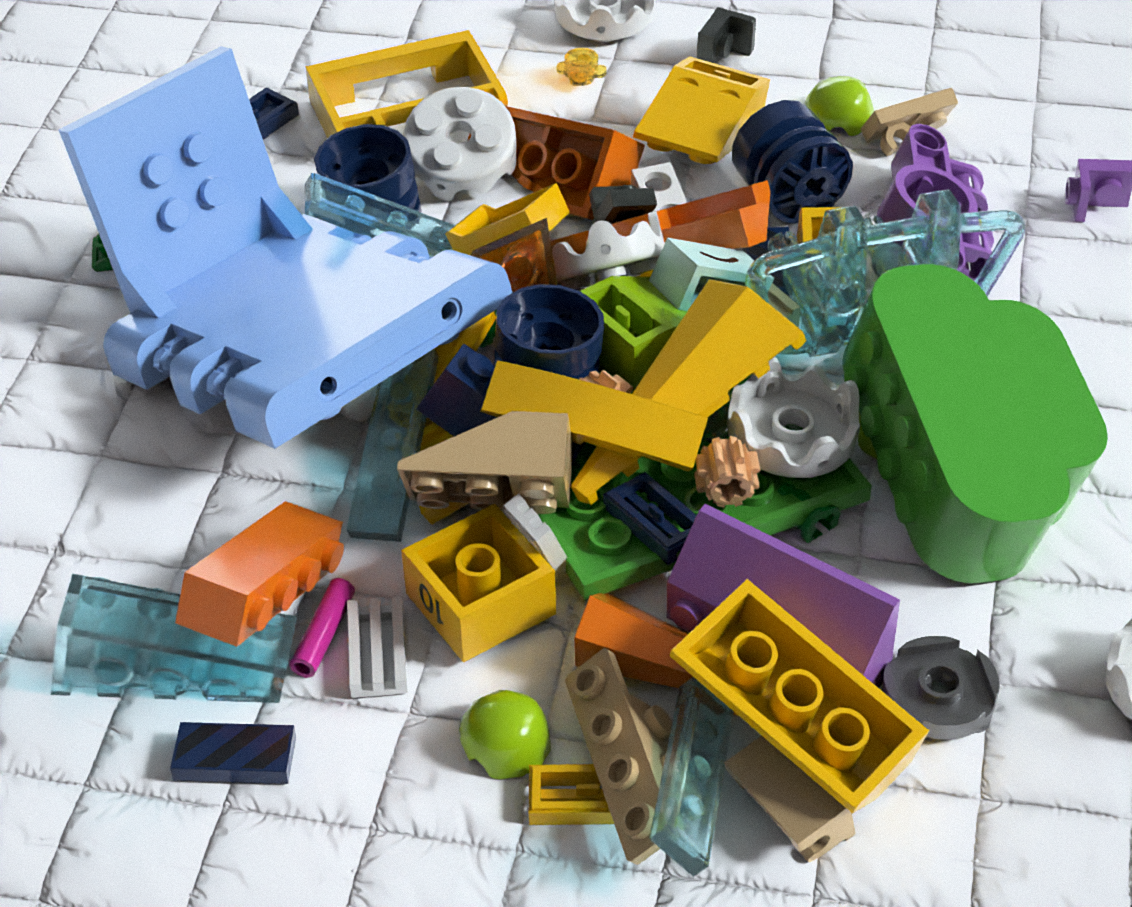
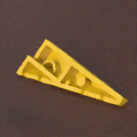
(711, 351)

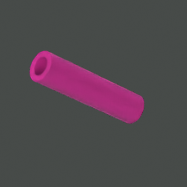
(322, 628)

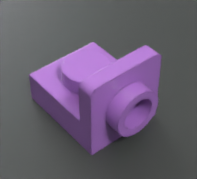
(1099, 184)

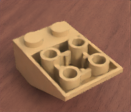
(496, 462)

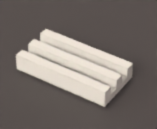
(539, 535)
(375, 614)

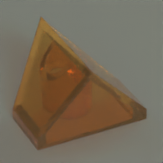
(523, 255)

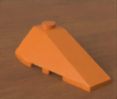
(572, 156)

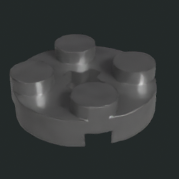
(949, 714)

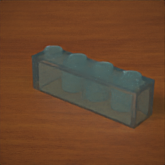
(128, 639)

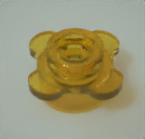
(581, 66)

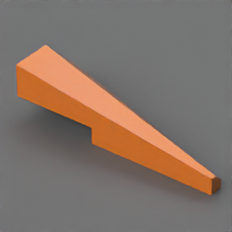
(721, 220)
(634, 636)

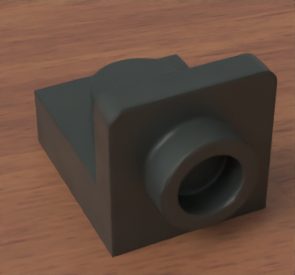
(726, 33)
(621, 202)

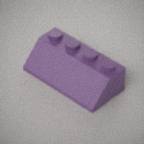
(833, 605)

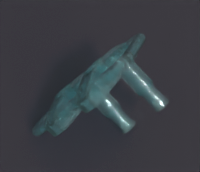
(830, 271)

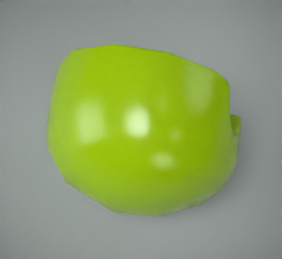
(841, 103)
(505, 733)

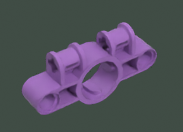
(925, 167)

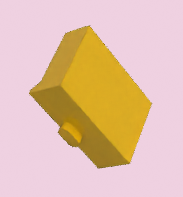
(490, 224)

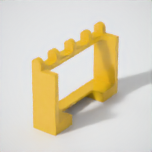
(447, 55)

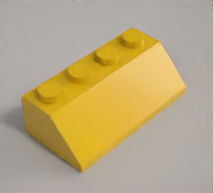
(801, 696)

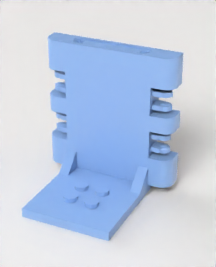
(231, 278)

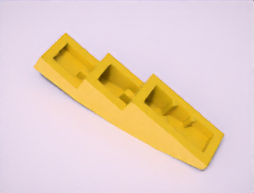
(599, 414)

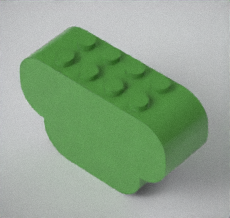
(971, 418)

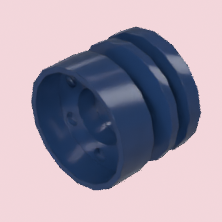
(796, 157)
(372, 161)
(550, 330)

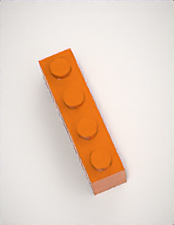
(259, 573)

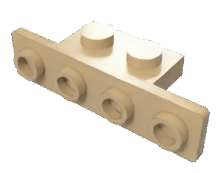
(625, 745)

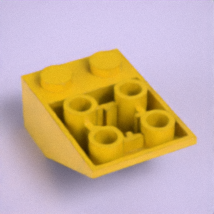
(701, 109)

